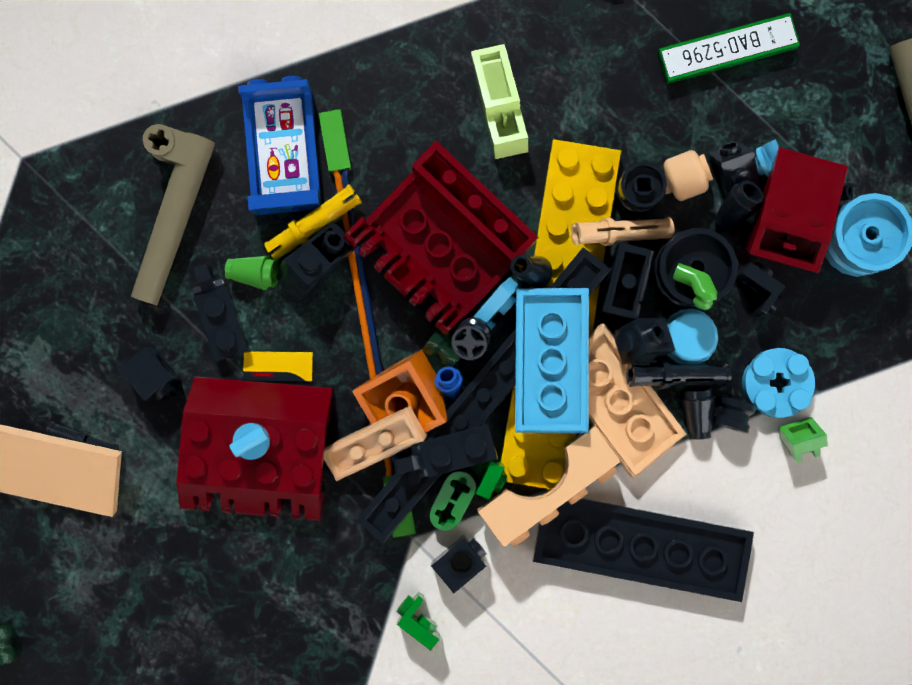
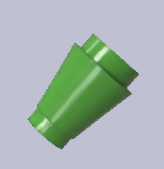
(253, 271)

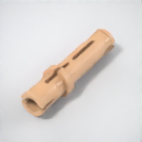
(611, 231)

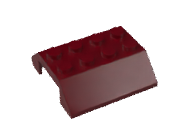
(443, 237)
(288, 470)

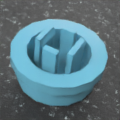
(692, 335)

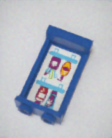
(281, 146)

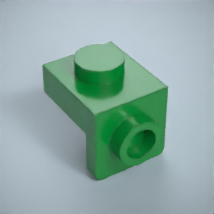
(489, 478)

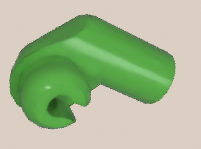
(700, 283)

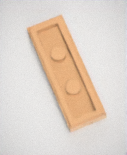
(374, 443)

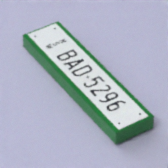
(728, 48)

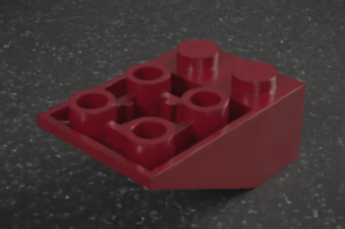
(797, 210)

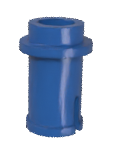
(449, 383)

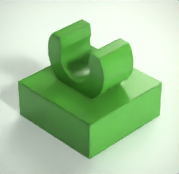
(803, 437)

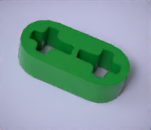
(460, 502)

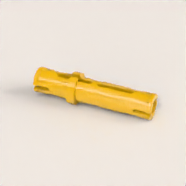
(312, 223)

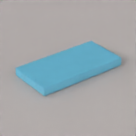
(552, 360)

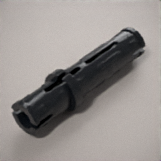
(666, 375)

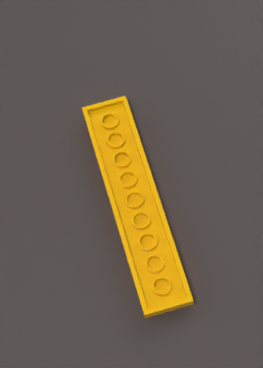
(576, 190)

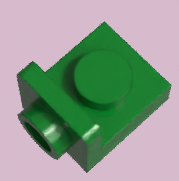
(421, 627)

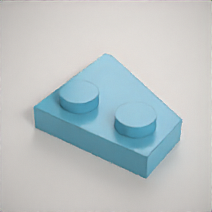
(500, 301)

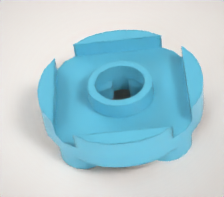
(794, 395)

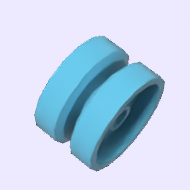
(869, 235)

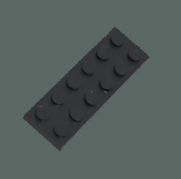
(647, 548)

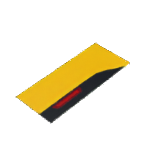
(277, 366)

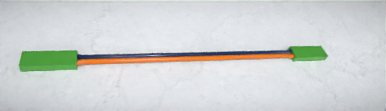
(339, 161)

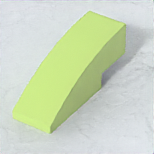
(500, 101)

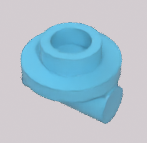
(765, 157)
(250, 441)

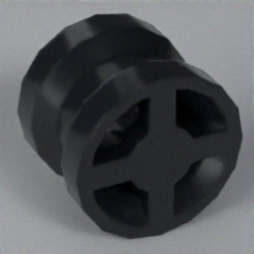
(468, 346)
(735, 414)

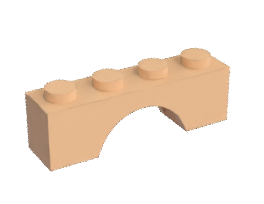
(586, 460)

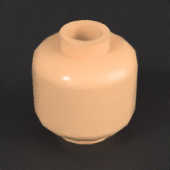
(687, 175)

